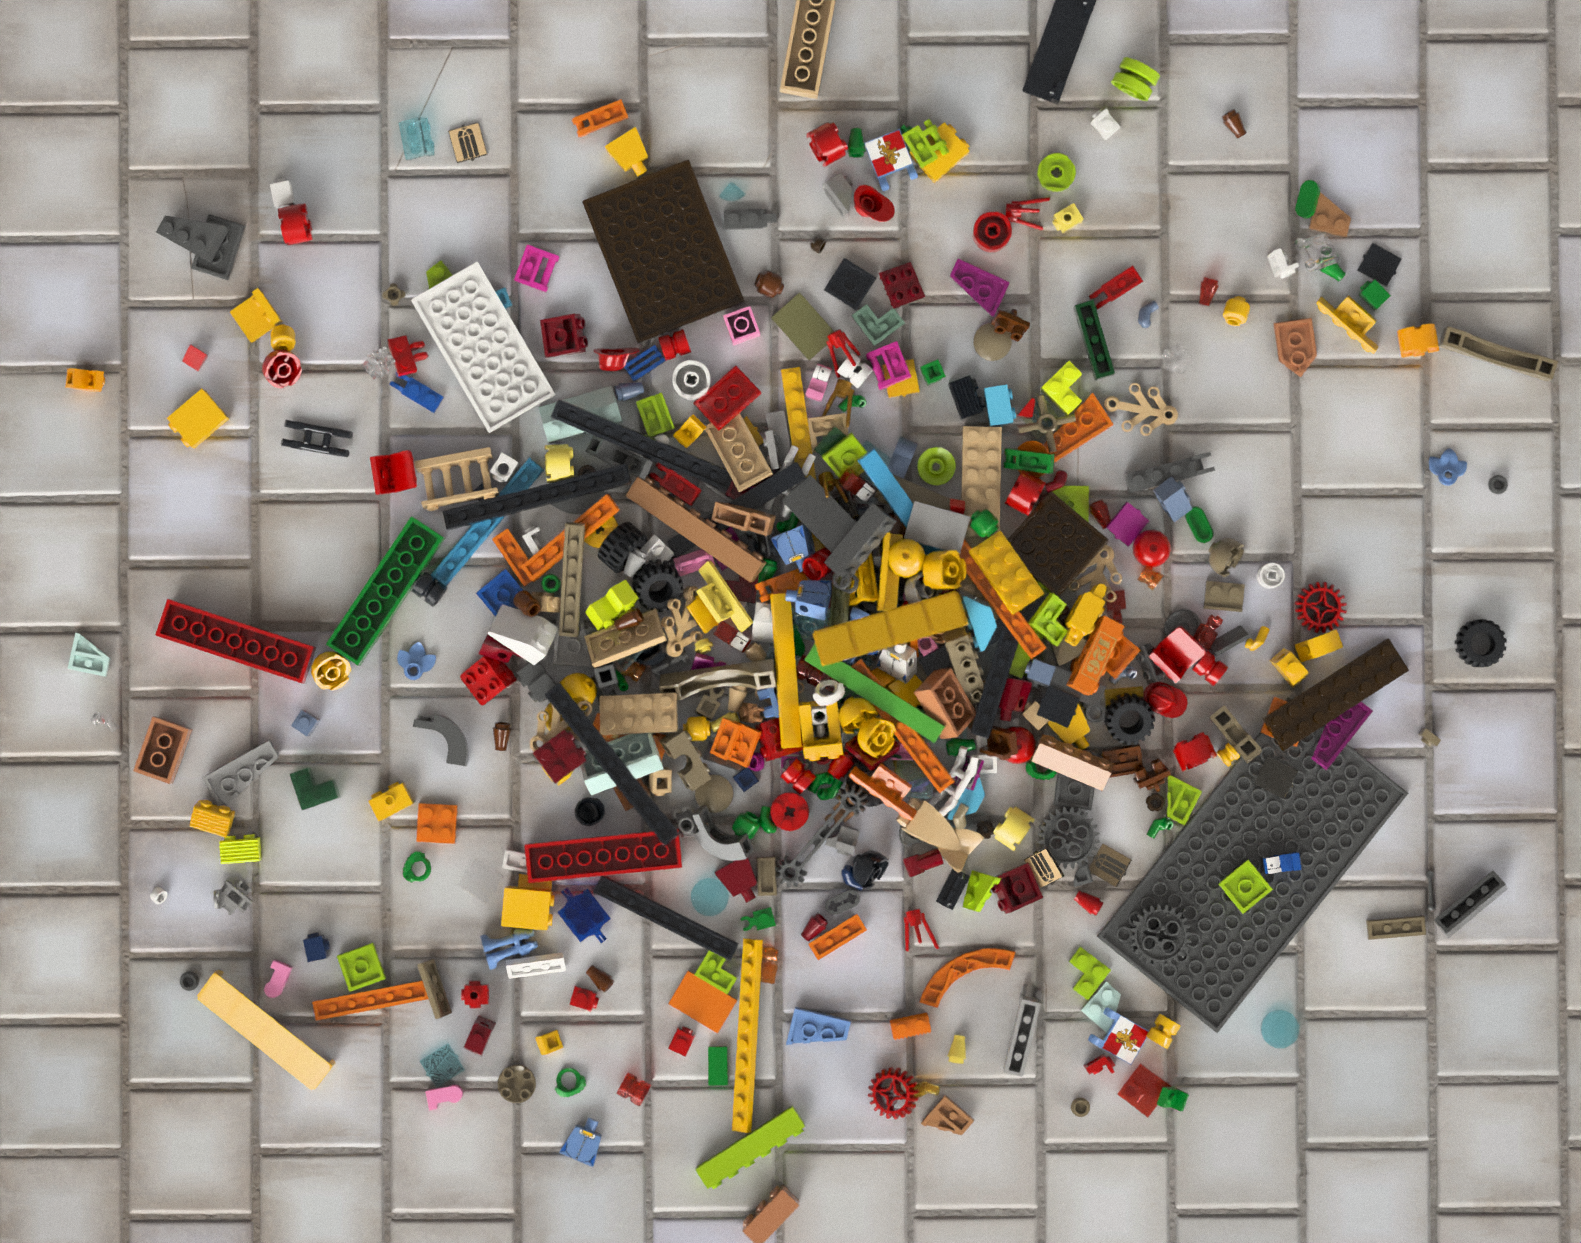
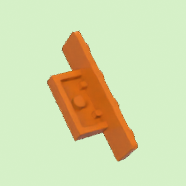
(887, 787)

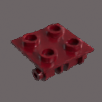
(901, 285)

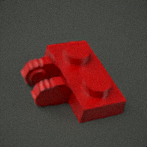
(402, 353)

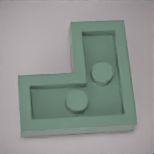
(875, 328)

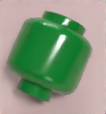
(984, 523)
(746, 823)

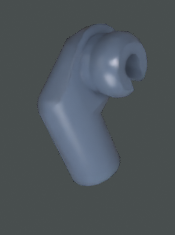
(1145, 312)
(1128, 672)

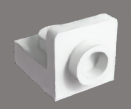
(1104, 123)
(533, 544)

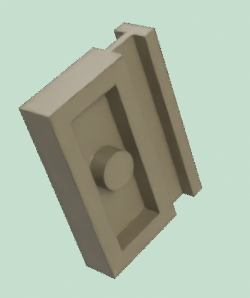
(1223, 596)

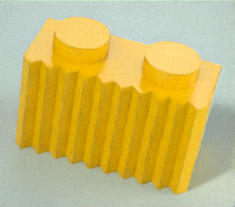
(212, 818)

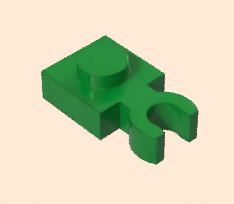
(762, 919)

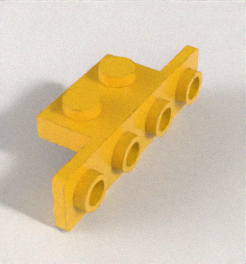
(1351, 318)

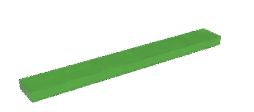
(879, 696)

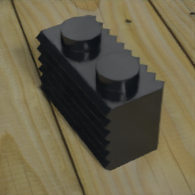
(966, 397)

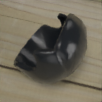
(589, 811)

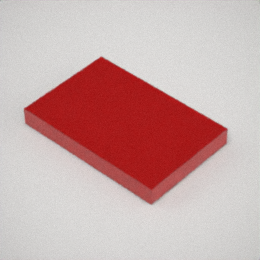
(727, 398)

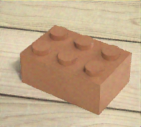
(946, 702)
(162, 750)
(770, 1214)

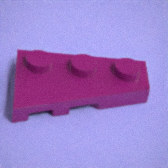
(980, 285)

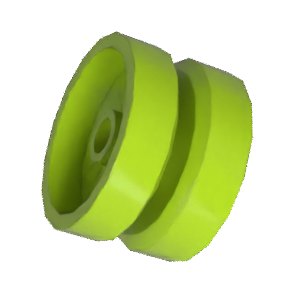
(1135, 79)

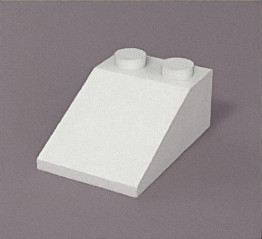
(523, 634)

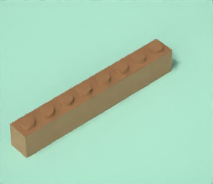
(696, 529)

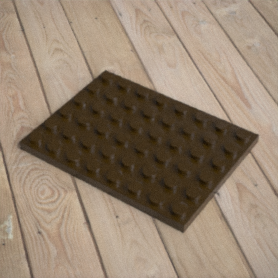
(663, 251)

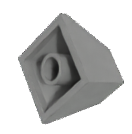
(839, 192)

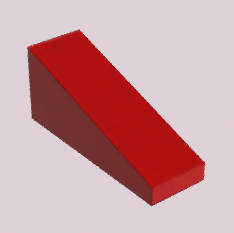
(957, 506)

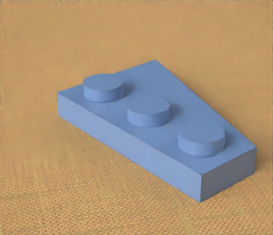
(814, 1026)

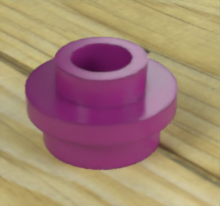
(757, 762)

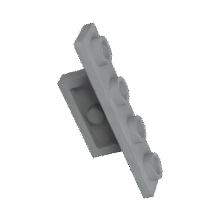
(777, 439)

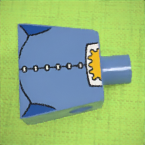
(795, 545)
(811, 598)
(583, 1143)

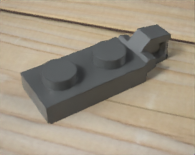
(747, 219)

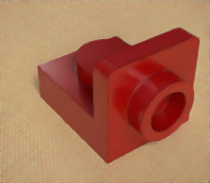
(584, 998)
(682, 1041)
(1096, 1064)

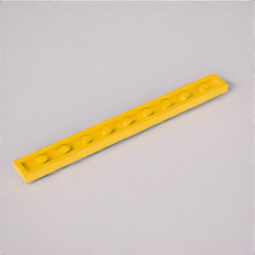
(798, 423)
(747, 1035)

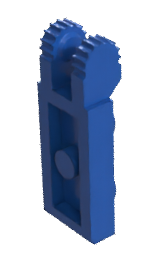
(419, 393)

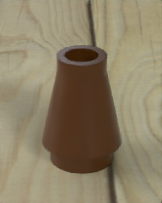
(1234, 123)
(631, 618)
(501, 735)
(600, 978)

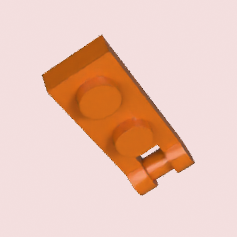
(600, 118)
(780, 584)

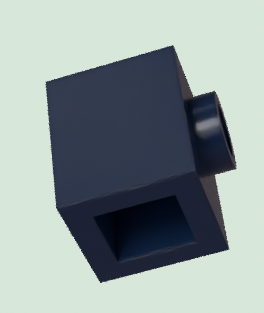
(316, 947)

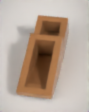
(743, 518)

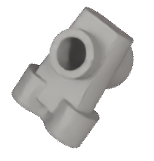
(684, 817)

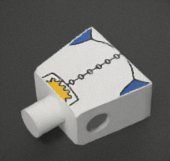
(899, 662)

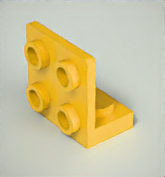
(256, 316)

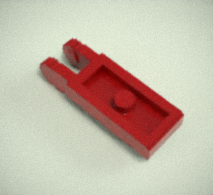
(1118, 286)
(677, 485)

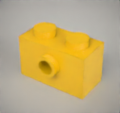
(391, 801)

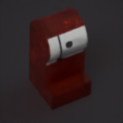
(856, 484)
(732, 636)

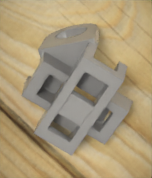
(223, 898)

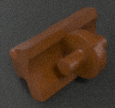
(1010, 322)
(1152, 778)

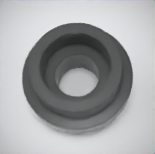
(1504, 484)
(185, 985)

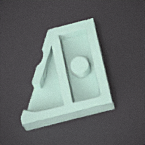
(87, 657)
(1104, 997)

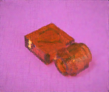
(769, 970)

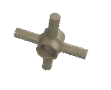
(1047, 431)

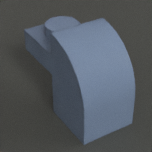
(902, 457)

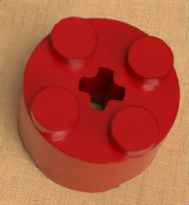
(827, 144)
(989, 221)
(294, 224)
(1025, 493)
(1194, 752)
(787, 822)

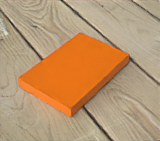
(702, 1002)

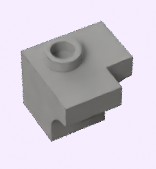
(844, 841)

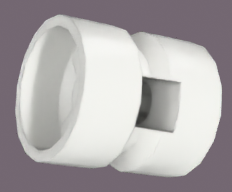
(847, 371)
(1270, 575)

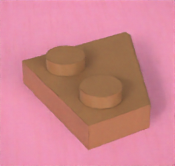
(1329, 218)
(948, 1117)

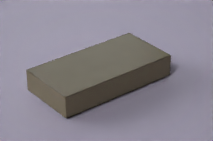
(766, 876)

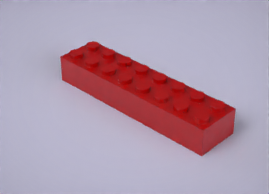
(235, 641)
(600, 856)

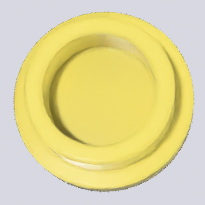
(703, 646)

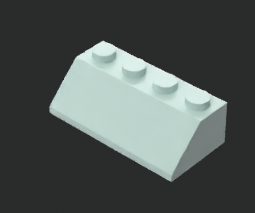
(598, 402)
(636, 752)

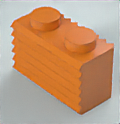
(910, 1026)

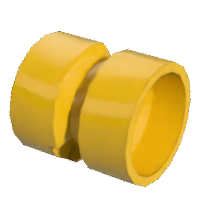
(1163, 1031)

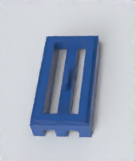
(639, 357)

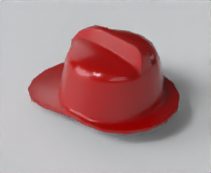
(872, 204)
(614, 358)
(1165, 699)

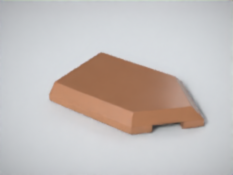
(1295, 344)

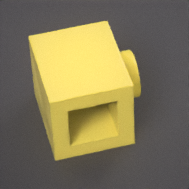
(1067, 218)

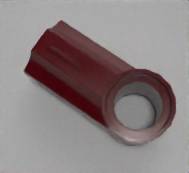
(918, 863)

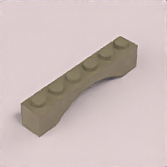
(1505, 357)
(750, 674)

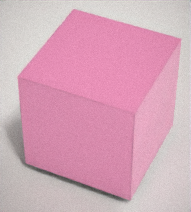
(741, 325)

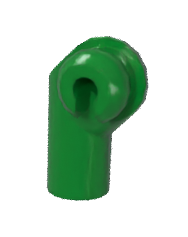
(857, 401)
(787, 524)
(622, 683)
(821, 779)
(829, 792)
(765, 822)
(1159, 824)

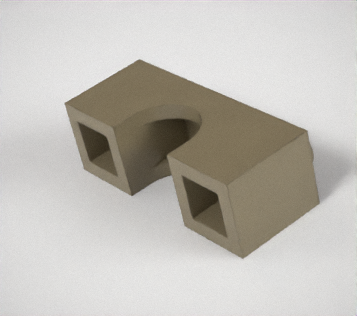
(1235, 734)
(695, 772)

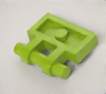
(919, 145)

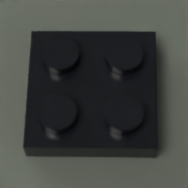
(850, 284)

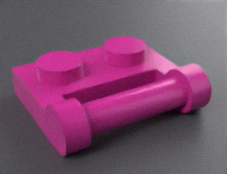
(530, 266)
(894, 362)

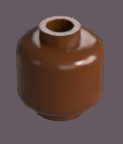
(769, 283)

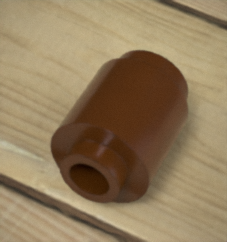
(526, 603)

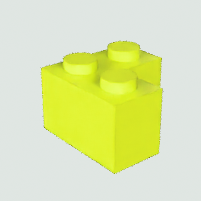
(1058, 388)
(612, 606)

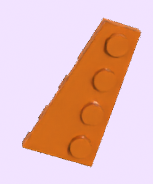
(1089, 423)

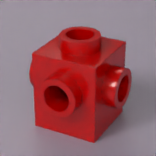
(482, 991)

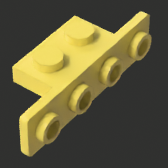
(721, 599)

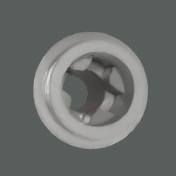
(634, 562)

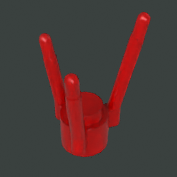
(1013, 211)
(838, 340)
(914, 918)

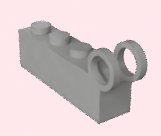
(1022, 1032)

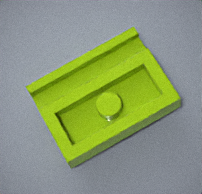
(655, 415)

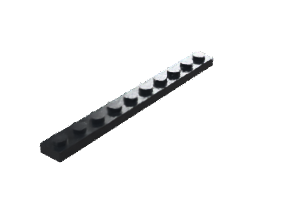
(641, 444)
(536, 497)
(612, 764)

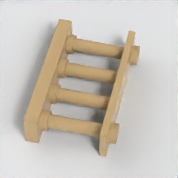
(445, 463)

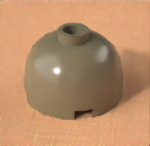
(1224, 555)

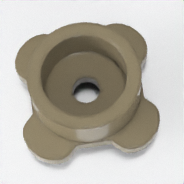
(394, 289)

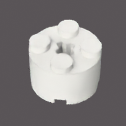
(693, 369)

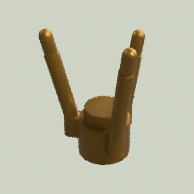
(841, 390)
(828, 482)

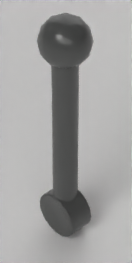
(1429, 874)

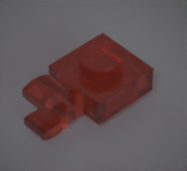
(1116, 606)
(1206, 632)

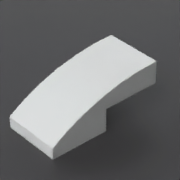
(990, 763)

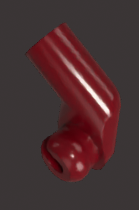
(1058, 481)

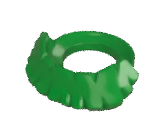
(1032, 770)
(408, 874)
(563, 1091)

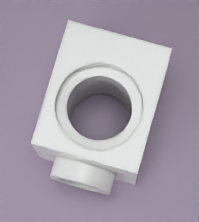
(282, 193)
(504, 459)

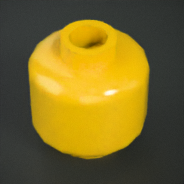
(1236, 311)
(283, 337)
(698, 728)

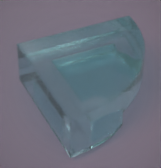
(732, 193)

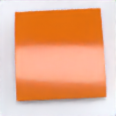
(735, 742)

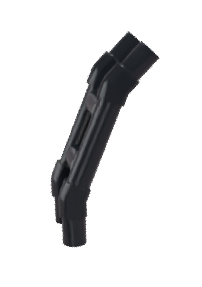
(309, 429)

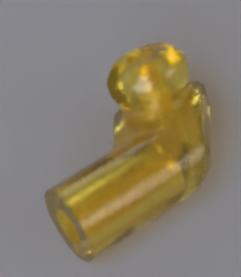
(926, 1088)

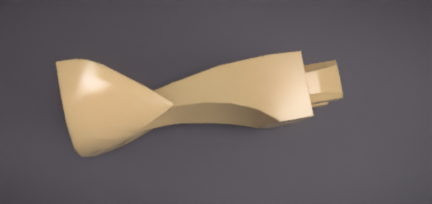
(935, 830)

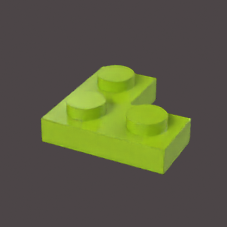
(1045, 619)
(1093, 972)
(712, 973)

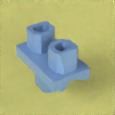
(773, 710)

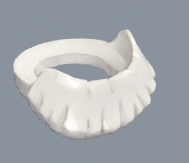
(830, 699)

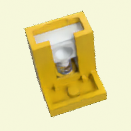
(821, 745)

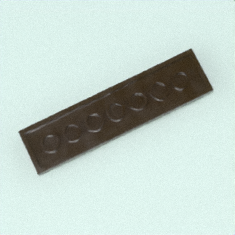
(1335, 694)

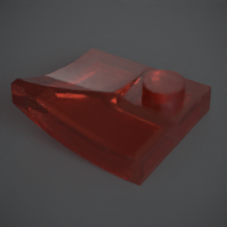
(1143, 1090)

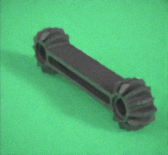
(821, 835)

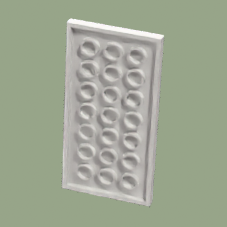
(483, 347)

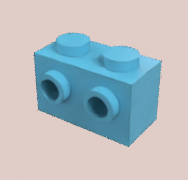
(999, 406)

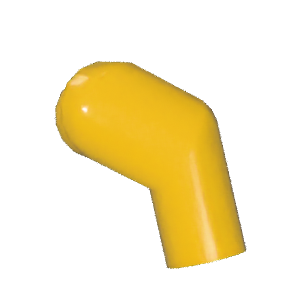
(1259, 640)

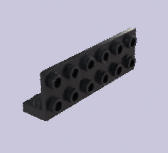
(1058, 49)

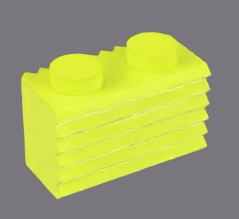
(240, 850)

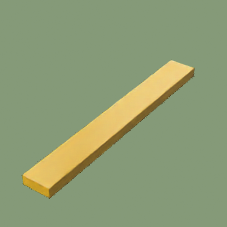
(785, 671)

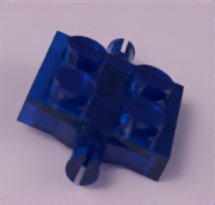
(584, 915)

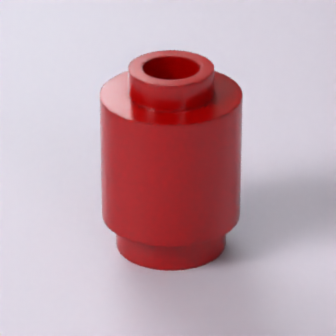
(841, 765)

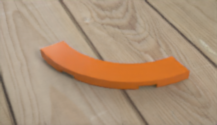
(962, 965)

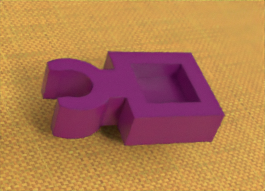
(704, 661)

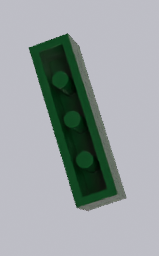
(1094, 340)

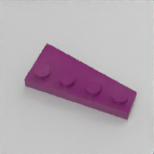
(1338, 734)

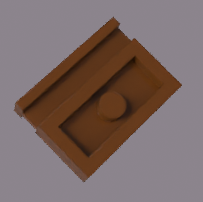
(1124, 759)

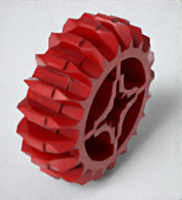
(1323, 599)
(888, 1107)

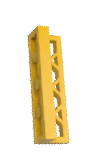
(887, 580)
(867, 583)

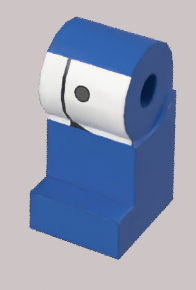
(1282, 863)

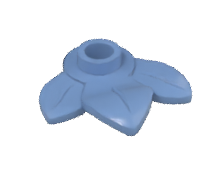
(1447, 464)
(415, 658)

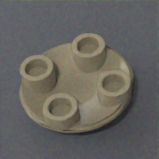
(990, 344)
(715, 794)
(516, 1083)

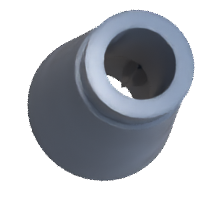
(626, 391)

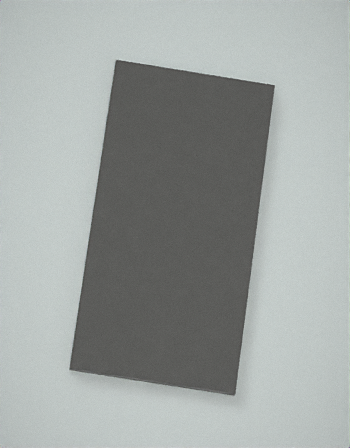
(1323, 817)

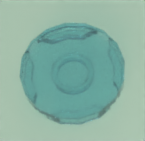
(709, 897)
(1279, 1029)

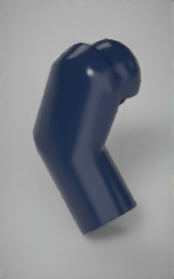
(848, 877)

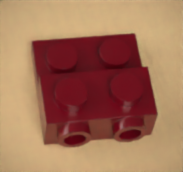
(563, 335)
(560, 756)
(1016, 889)

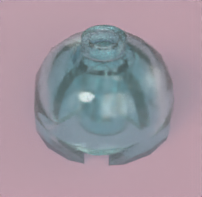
(806, 625)

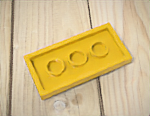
(1006, 572)

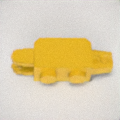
(1084, 614)

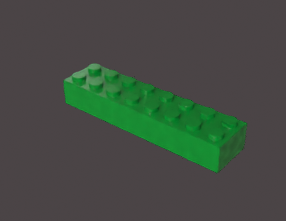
(385, 591)

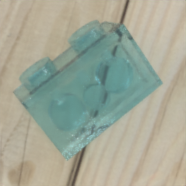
(416, 138)

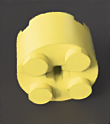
(558, 462)
(1013, 828)

